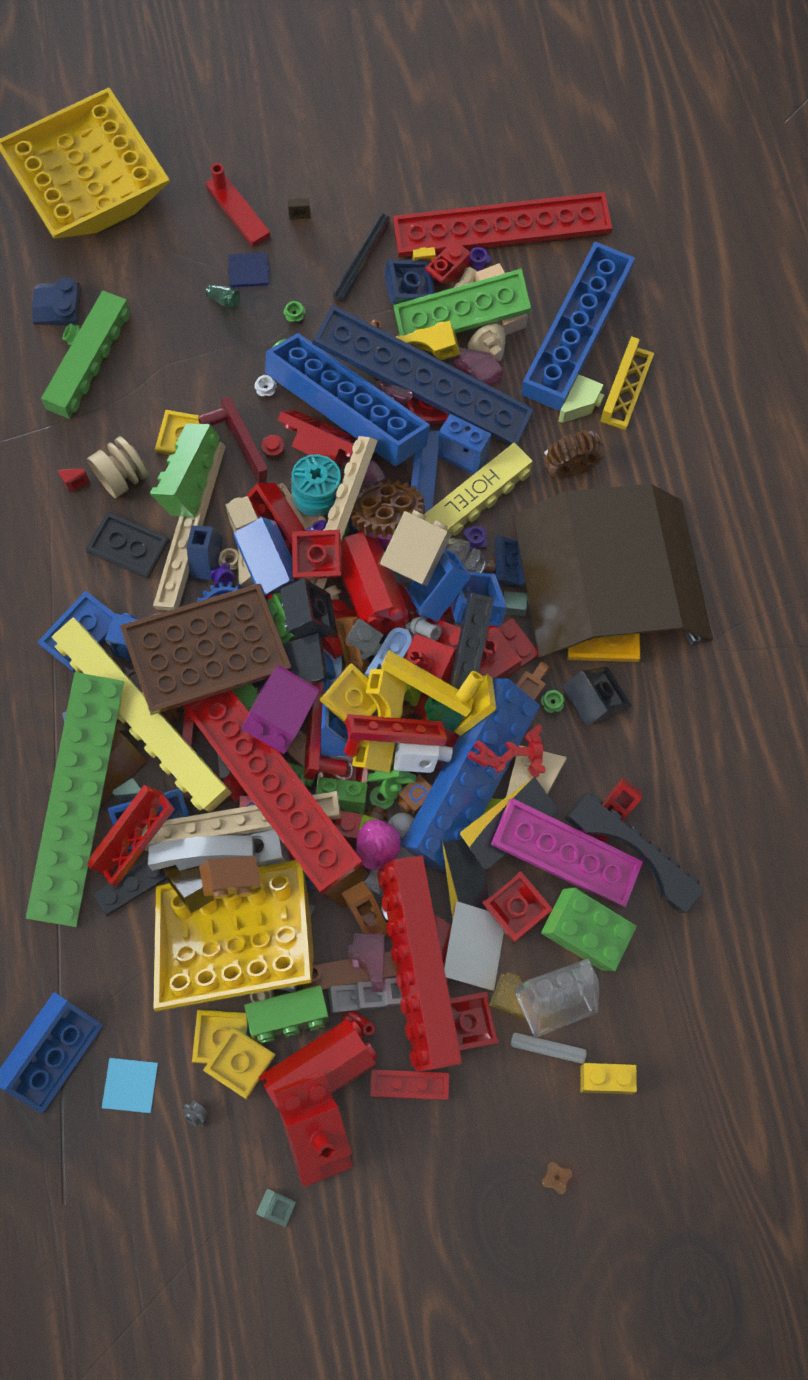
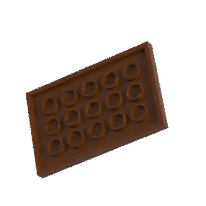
(204, 648)

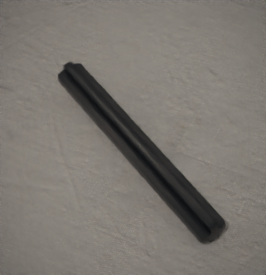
(361, 257)

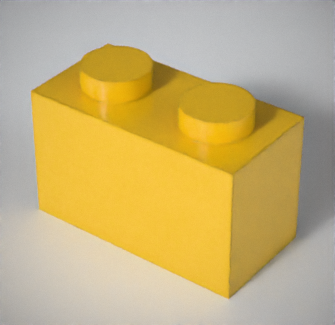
(608, 1078)

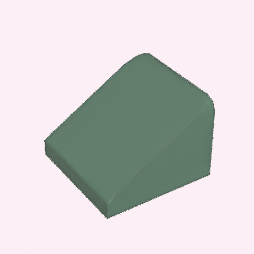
(516, 603)
(127, 791)
(276, 1207)

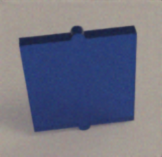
(248, 269)

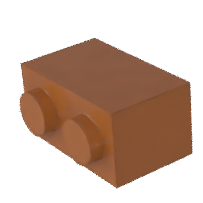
(230, 876)

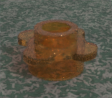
(549, 1180)

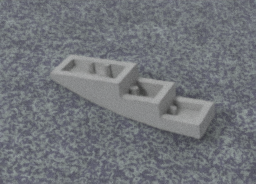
(196, 850)
(360, 996)

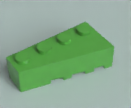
(187, 471)

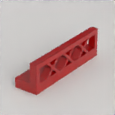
(129, 831)

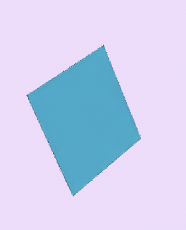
(129, 1085)

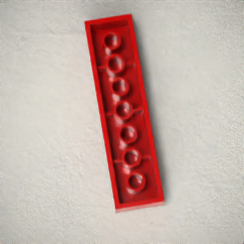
(418, 964)

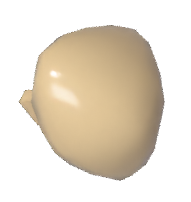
(489, 339)

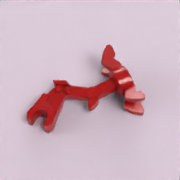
(533, 752)

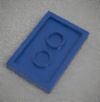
(87, 611)

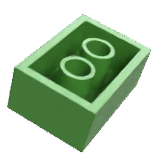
(589, 929)
(287, 1014)

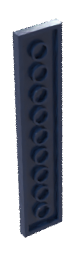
(425, 375)

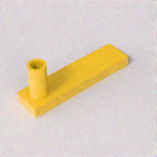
(458, 700)

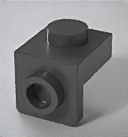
(365, 638)

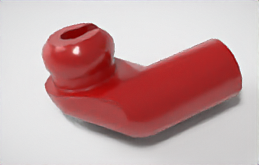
(364, 1023)

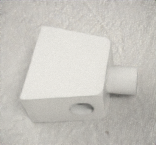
(419, 757)

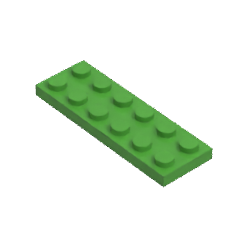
(467, 305)

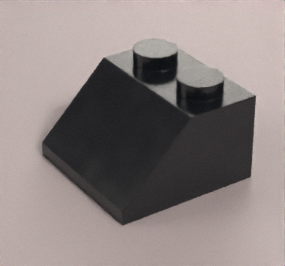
(308, 610)
(596, 695)

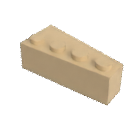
(553, 765)

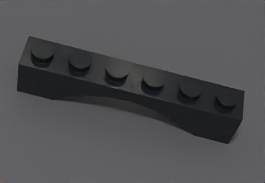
(673, 885)

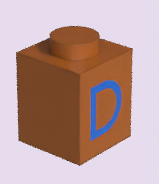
(414, 795)

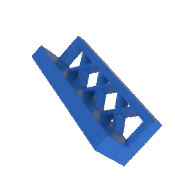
(425, 469)

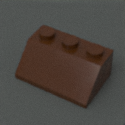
(122, 765)

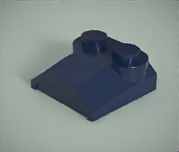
(407, 280)
(56, 302)

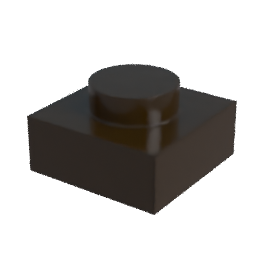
(299, 208)

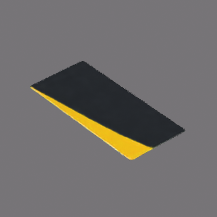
(482, 831)
(464, 875)

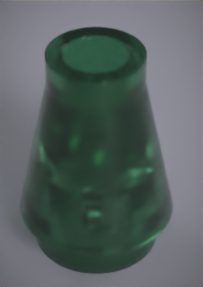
(225, 295)

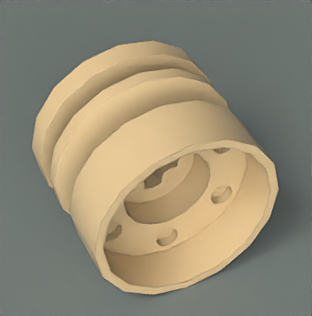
(121, 464)

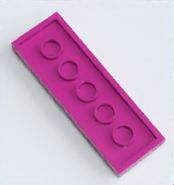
(567, 853)

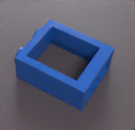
(456, 441)
(481, 584)
(442, 589)

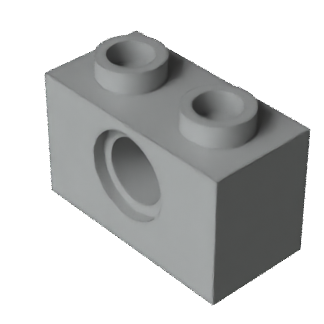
(273, 851)

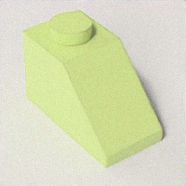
(581, 399)

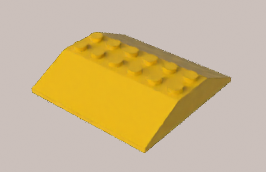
(84, 166)
(234, 941)

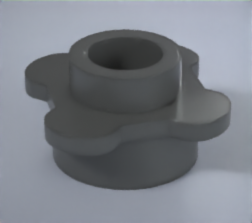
(195, 1114)

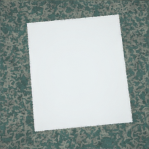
(473, 947)

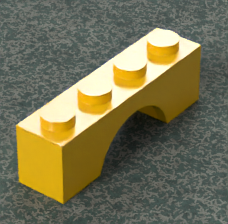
(437, 340)
(388, 696)

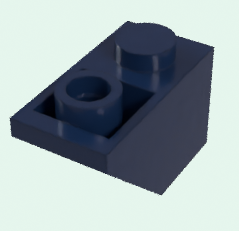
(203, 551)

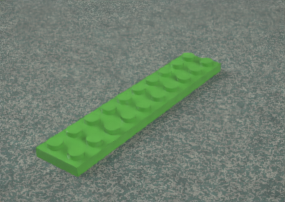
(75, 799)

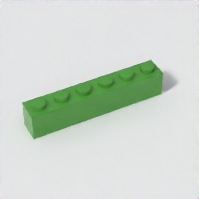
(86, 355)

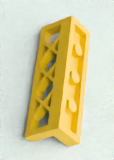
(621, 378)

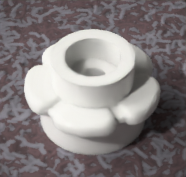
(262, 381)

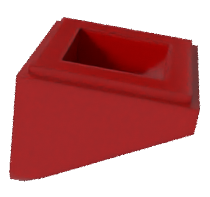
(73, 478)

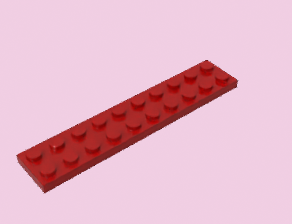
(504, 223)
(276, 791)

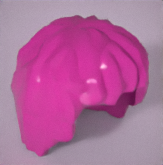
(377, 844)

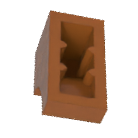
(365, 909)

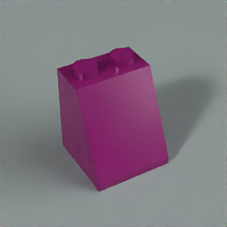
(280, 709)

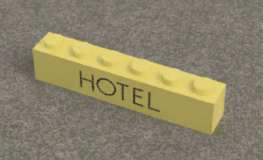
(481, 490)

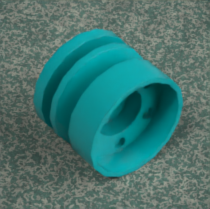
(315, 484)

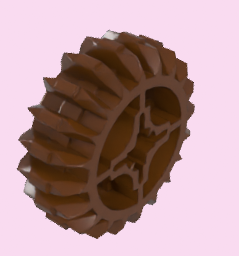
(574, 454)

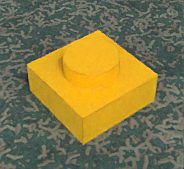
(424, 254)

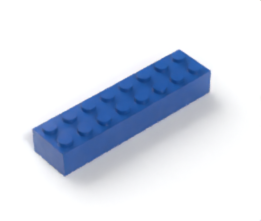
(577, 326)
(346, 398)
(465, 786)

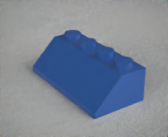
(48, 1053)

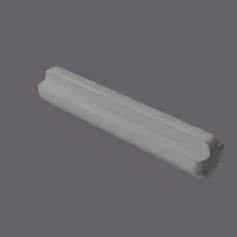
(548, 1048)

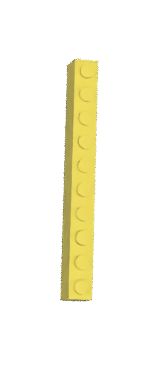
(155, 730)

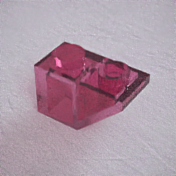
(479, 365)

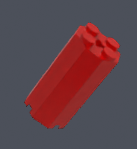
(371, 585)
(336, 1053)

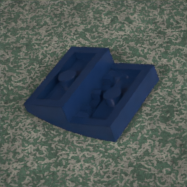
(508, 562)

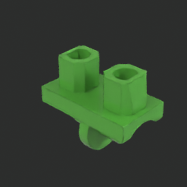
(391, 782)

